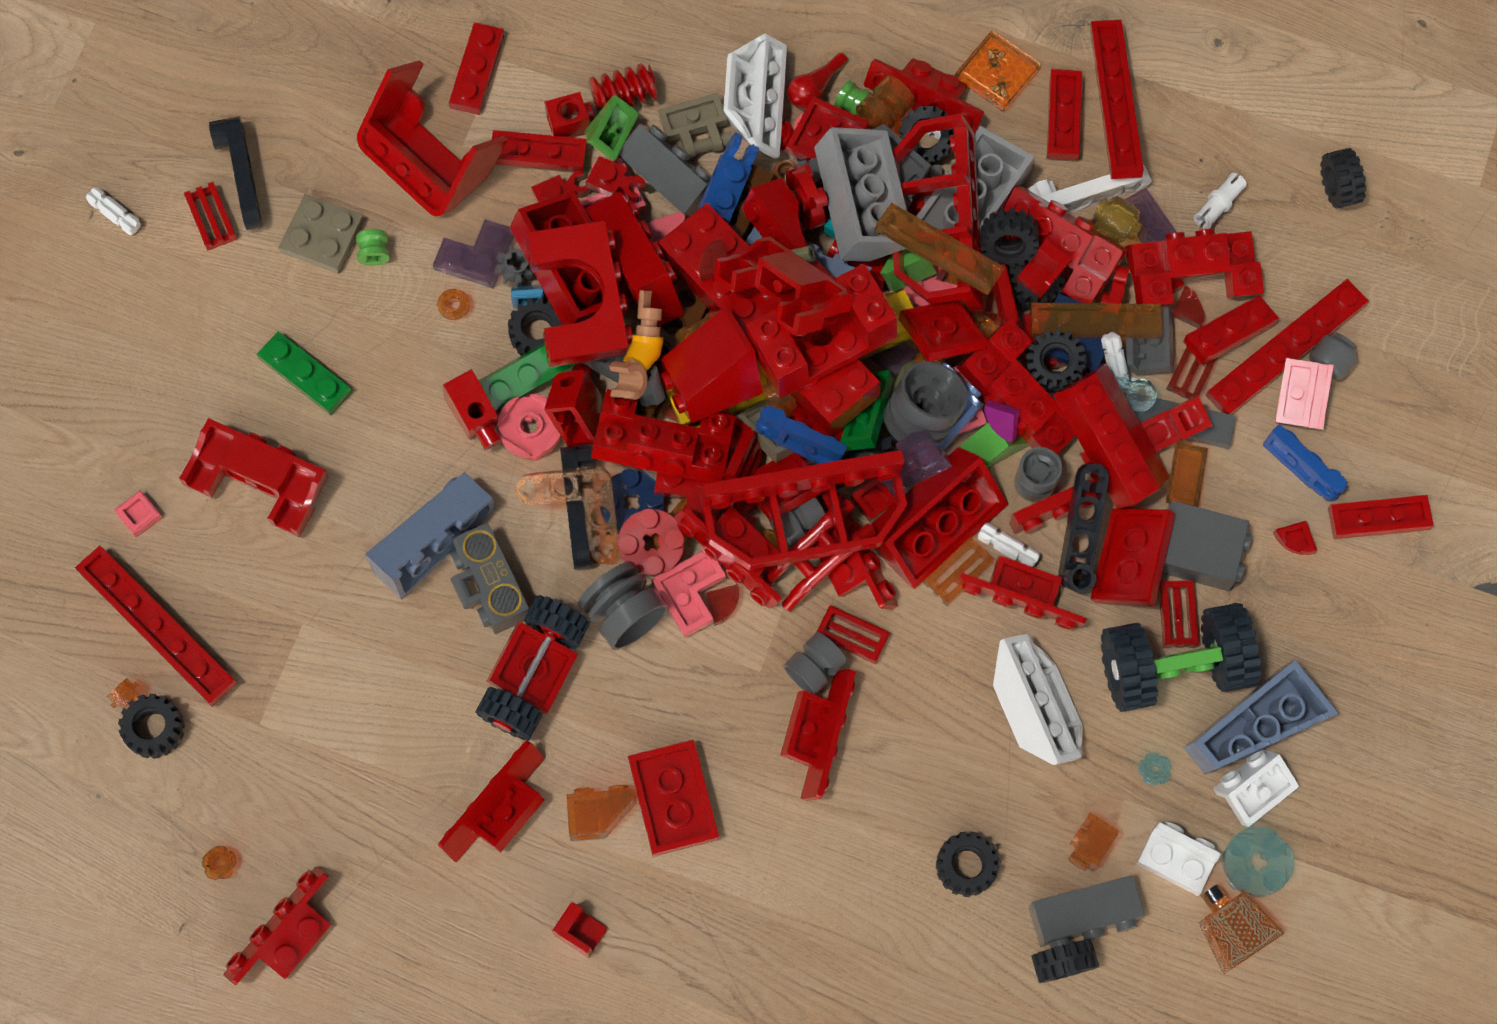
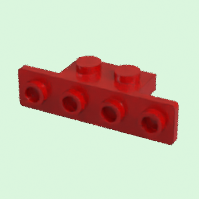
(928, 87)
(743, 536)
(859, 567)
(1023, 587)
(815, 732)
(499, 808)
(286, 935)

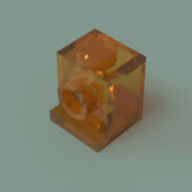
(1091, 843)

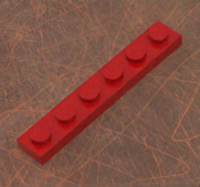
(1116, 99)
(1290, 343)
(155, 626)

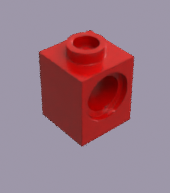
(559, 107)

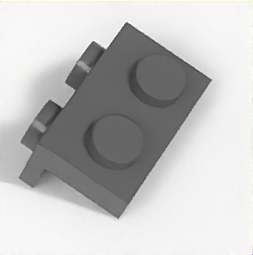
(1152, 354)

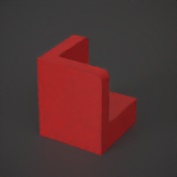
(1043, 269)
(579, 930)

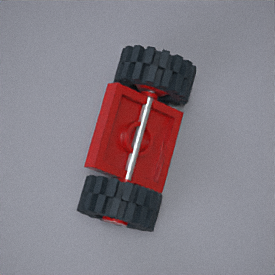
(532, 667)

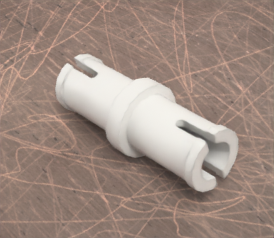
(1220, 201)

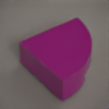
(1002, 419)

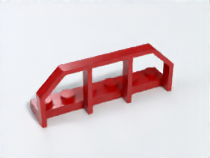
(965, 201)
(787, 484)

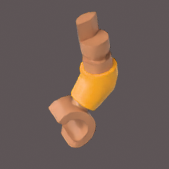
(642, 353)

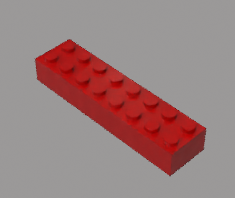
(829, 400)

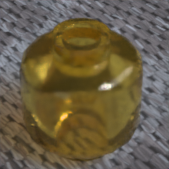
(1117, 219)

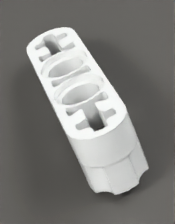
(1090, 192)

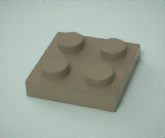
(321, 233)

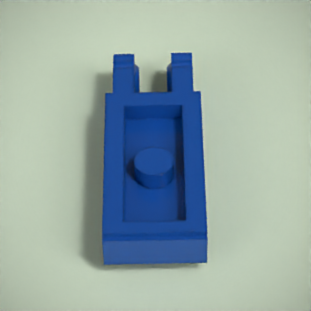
(729, 178)
(798, 437)
(1305, 464)

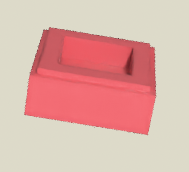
(138, 513)

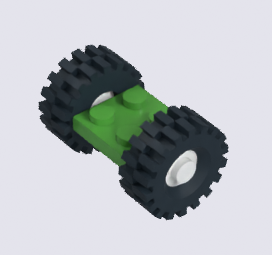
(1228, 654)

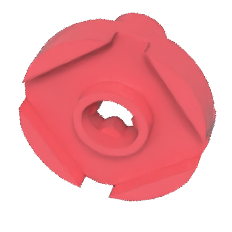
(512, 432)

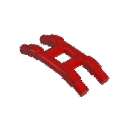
(812, 574)

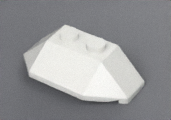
(757, 92)
(1037, 701)

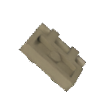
(693, 118)

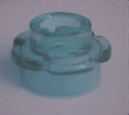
(1148, 775)

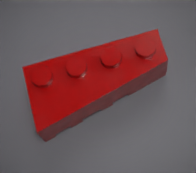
(637, 256)

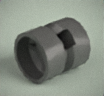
(1041, 467)
(800, 520)
(817, 661)

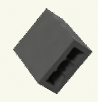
(1206, 546)

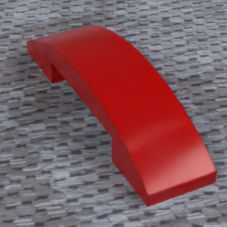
(1171, 426)

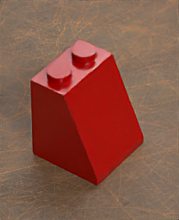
(712, 368)

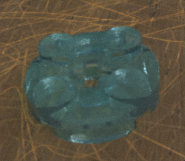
(1271, 848)

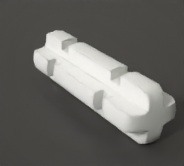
(113, 211)
(1115, 355)
(1008, 545)

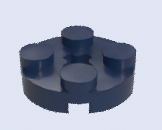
(632, 484)

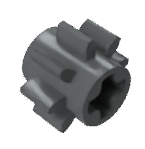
(508, 271)

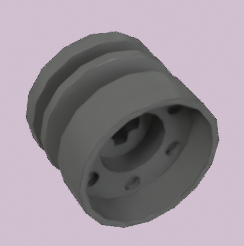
(927, 399)
(623, 605)

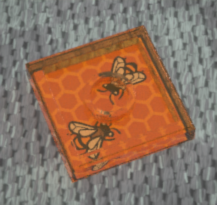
(998, 71)

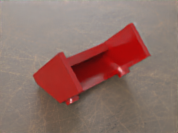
(411, 154)

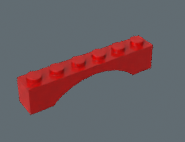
(775, 214)

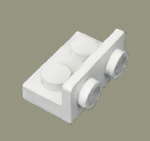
(1256, 786)
(1178, 857)

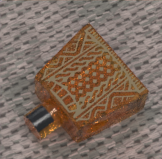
(1236, 927)

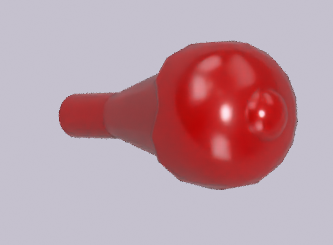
(813, 83)

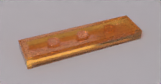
(939, 248)
(1097, 319)

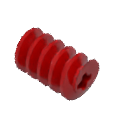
(624, 87)

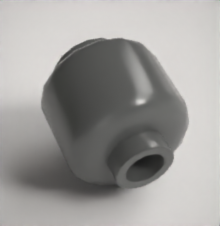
(1336, 351)

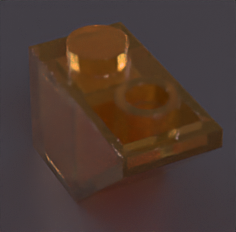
(596, 814)

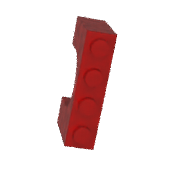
(588, 249)

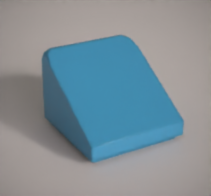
(526, 292)

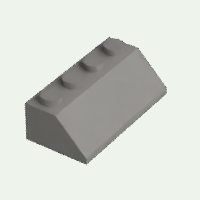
(999, 170)
(859, 187)

